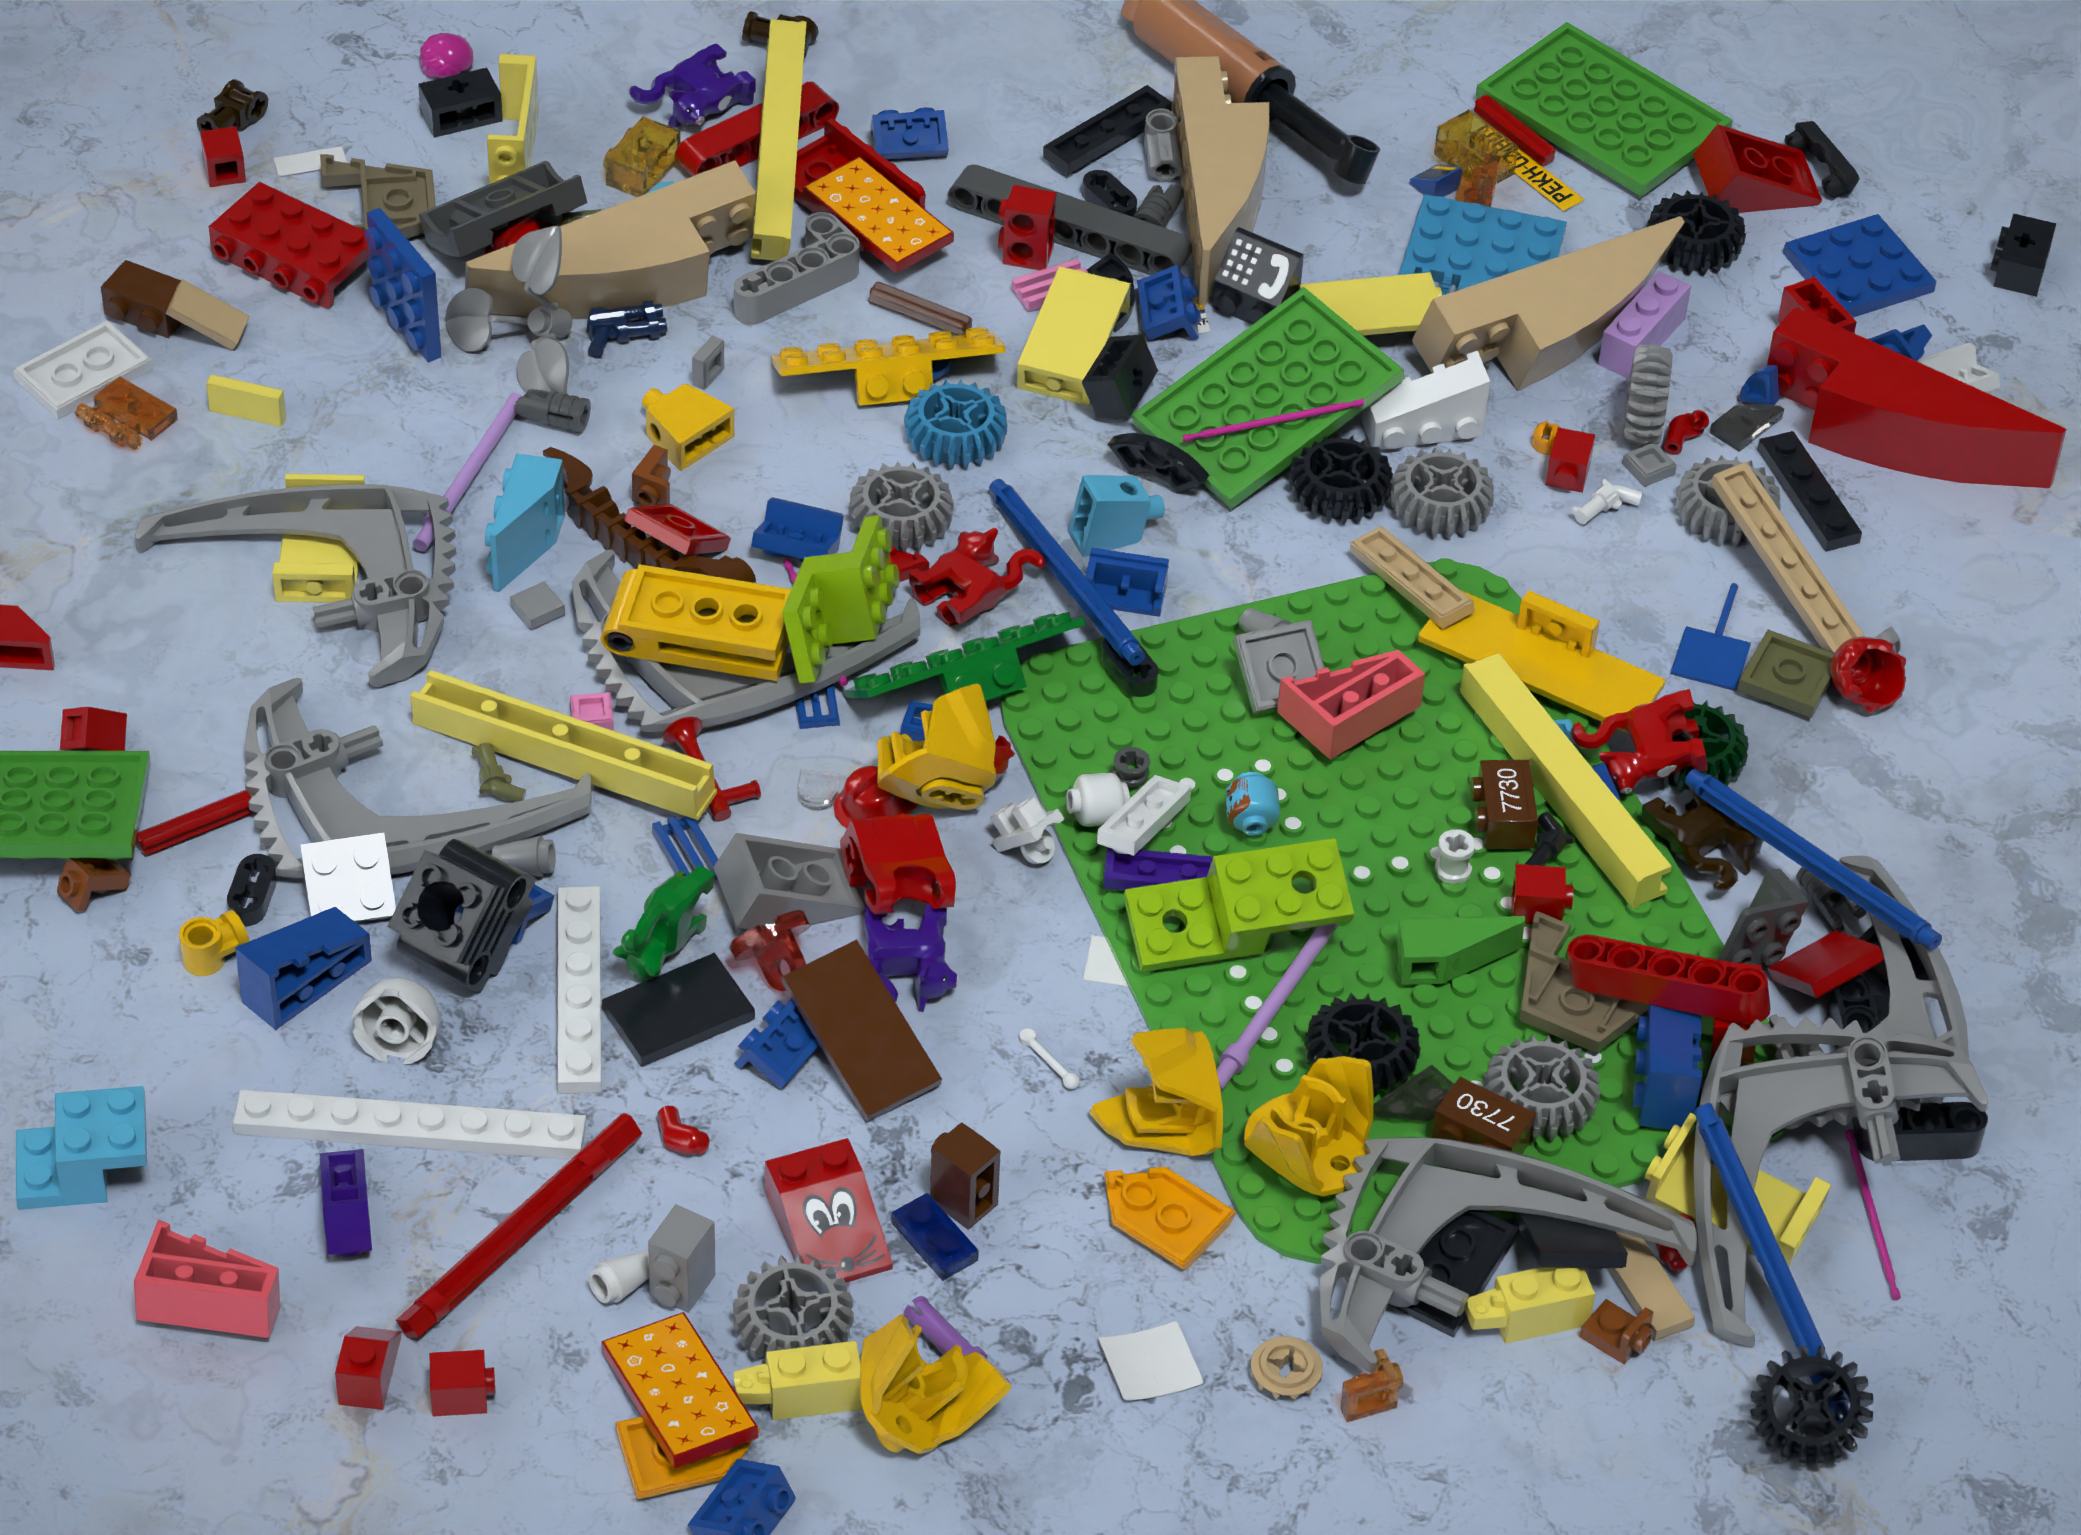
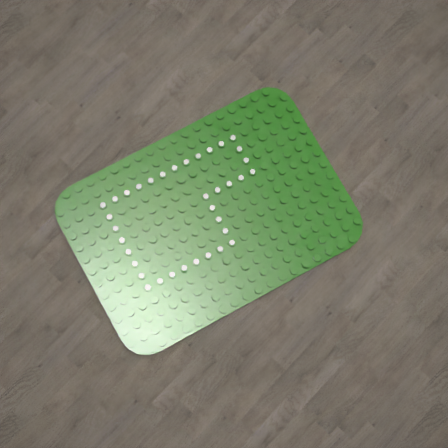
(1387, 811)

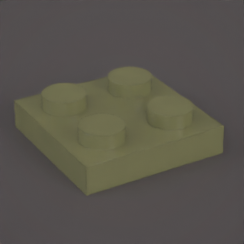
(1788, 673)

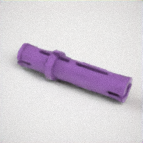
(938, 1329)

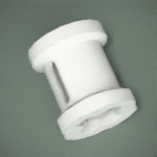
(1455, 849)

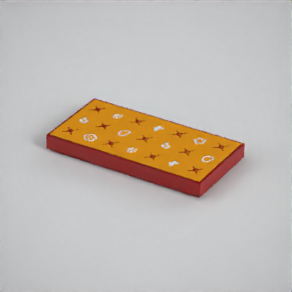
(879, 214)
(679, 1390)

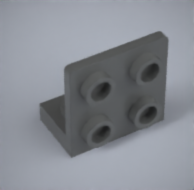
(1768, 923)

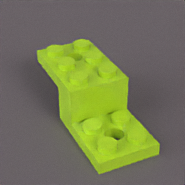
(840, 598)
(1238, 904)

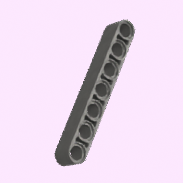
(1077, 222)

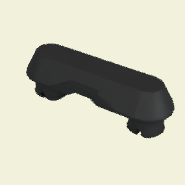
(1810, 136)

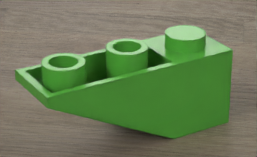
(1449, 947)

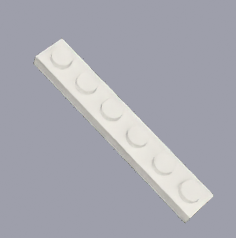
(579, 990)

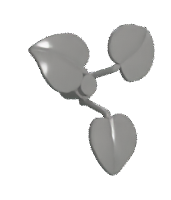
(469, 317)

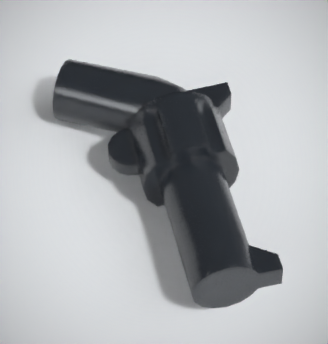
(1551, 842)

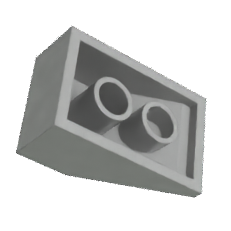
(780, 876)

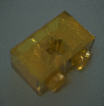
(1466, 141)
(641, 157)

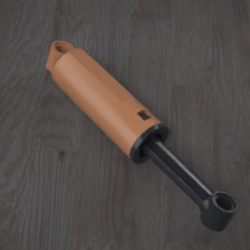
(1253, 76)

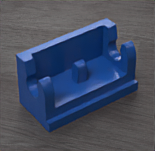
(1129, 580)

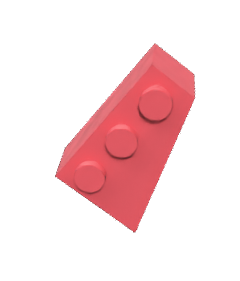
(1353, 702)
(205, 1288)

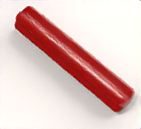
(1514, 130)
(194, 823)

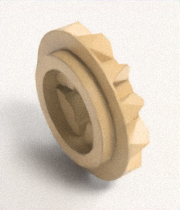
(1272, 1357)

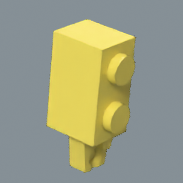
(1533, 1303)
(804, 1381)

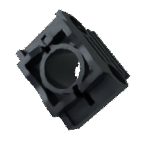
(492, 913)

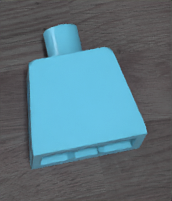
(1111, 512)

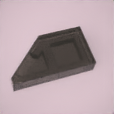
(1742, 425)
(1415, 1098)

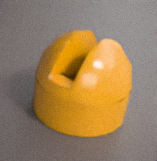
(1544, 429)

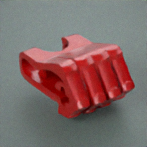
(899, 859)

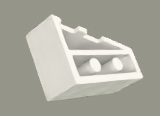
(1431, 408)

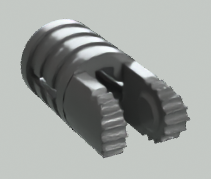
(1160, 206)
(555, 409)
(1827, 899)

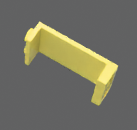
(519, 102)
(1379, 303)
(1070, 333)
(313, 565)
(1785, 1207)

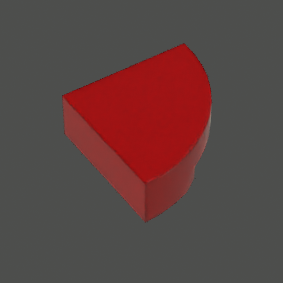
(907, 562)

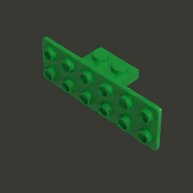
(982, 661)

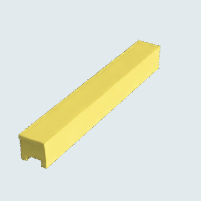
(778, 140)
(564, 744)
(1566, 780)

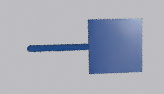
(1712, 656)

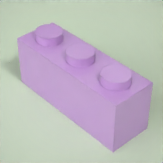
(1644, 321)

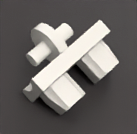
(1025, 827)

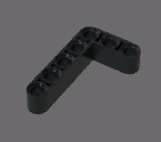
(1935, 1130)

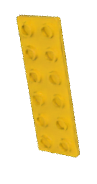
(890, 369)
(1550, 653)

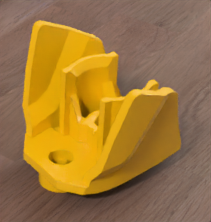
(951, 763)
(1181, 1106)
(1316, 1126)
(921, 1402)

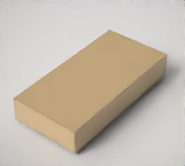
(207, 314)

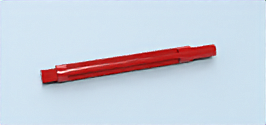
(519, 1226)

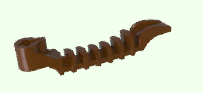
(601, 518)

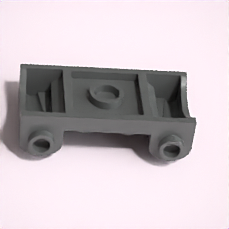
(465, 222)

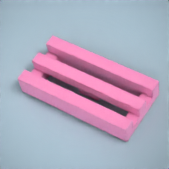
(1039, 282)

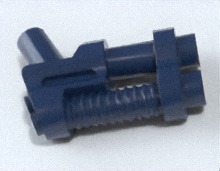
(613, 324)

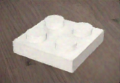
(351, 876)

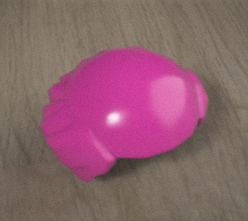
(445, 55)

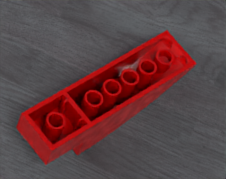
(1905, 413)

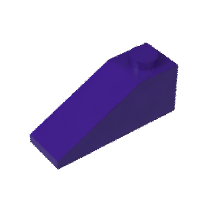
(345, 1203)

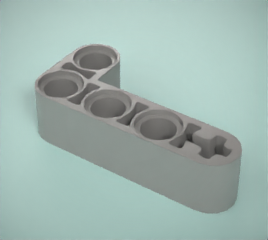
(819, 267)

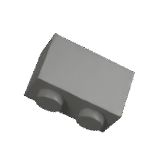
(681, 1258)

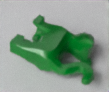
(665, 923)

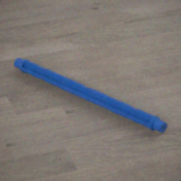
(1067, 572)
(1814, 860)
(1763, 1241)

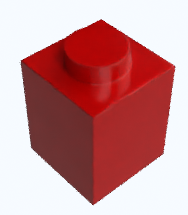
(223, 156)
(1570, 459)
(1540, 890)
(460, 1382)

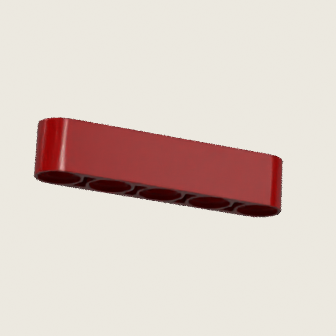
(739, 136)
(1669, 979)

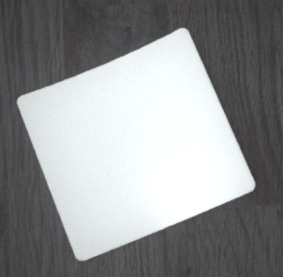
(1151, 1362)

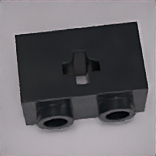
(460, 102)
(2023, 255)
(1119, 376)

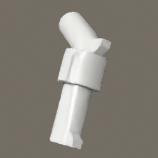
(1604, 498)

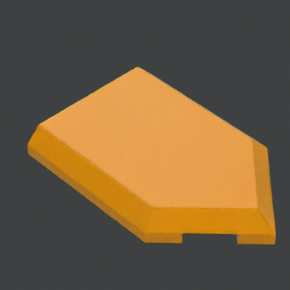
(1166, 1213)
(651, 1469)

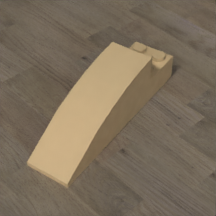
(1220, 161)
(635, 250)
(1544, 312)

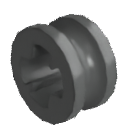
(1132, 756)

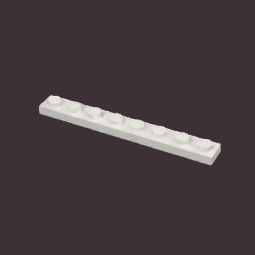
(409, 1124)

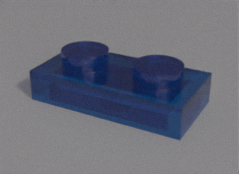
(934, 1236)

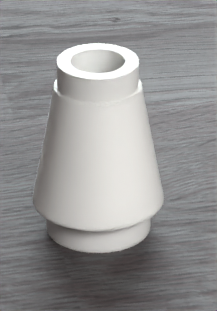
(619, 1276)

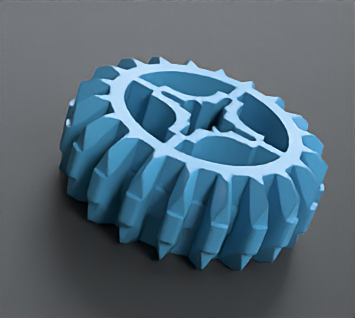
(955, 424)

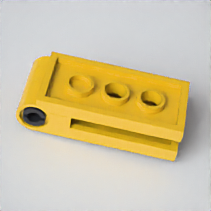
(698, 622)

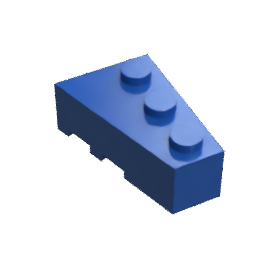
(300, 964)
(1667, 1067)

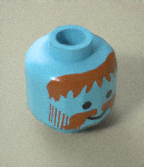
(1252, 802)

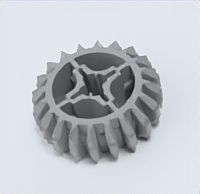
(1647, 395)
(1442, 493)
(902, 498)
(1704, 509)
(1542, 1077)
(814, 1298)

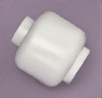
(1096, 798)

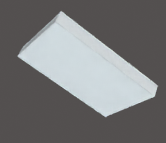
(81, 368)

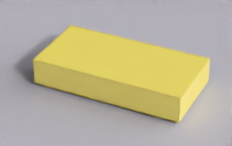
(246, 400)

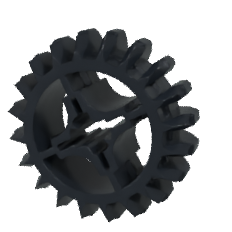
(1709, 235)
(1340, 484)
(1369, 1033)
(1825, 1392)

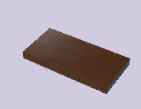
(861, 1030)

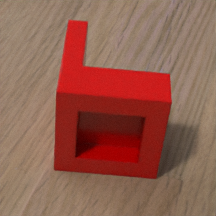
(93, 729)

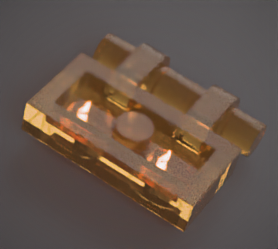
(132, 408)

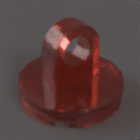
(773, 944)

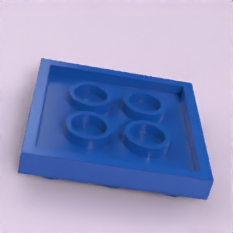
(1861, 265)
(403, 285)

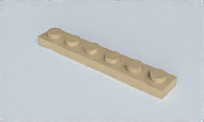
(1785, 557)

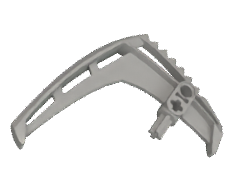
(372, 527)
(707, 693)
(306, 772)
(1906, 1001)
(1793, 1088)
(1434, 1196)

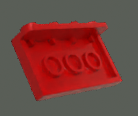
(838, 148)
(289, 243)

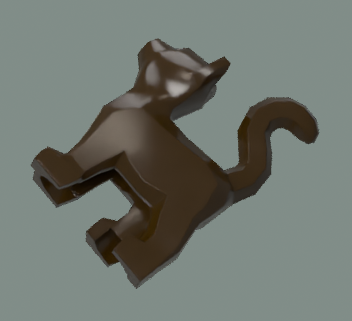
(1699, 832)

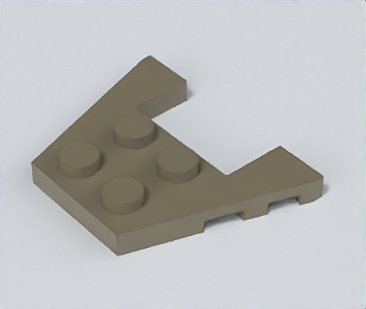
(396, 189)
(1557, 1005)

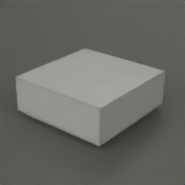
(708, 362)
(1649, 464)
(537, 605)

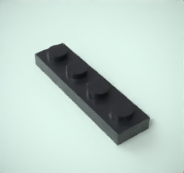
(1104, 130)
(1809, 491)

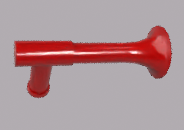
(684, 734)

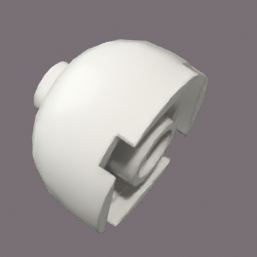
(396, 1020)

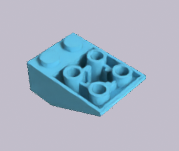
(525, 517)

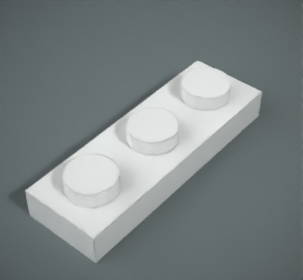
(1143, 815)

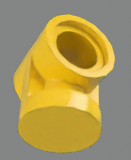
(208, 941)

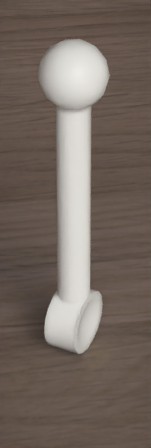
(1027, 1038)

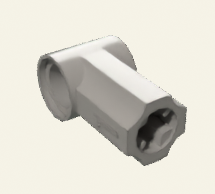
(1162, 145)

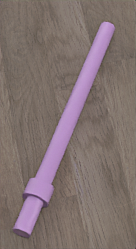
(470, 468)
(1237, 1054)

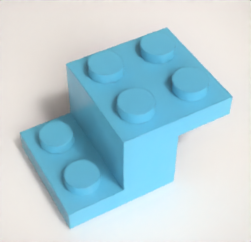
(89, 1136)

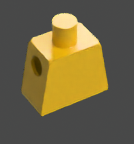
(687, 423)

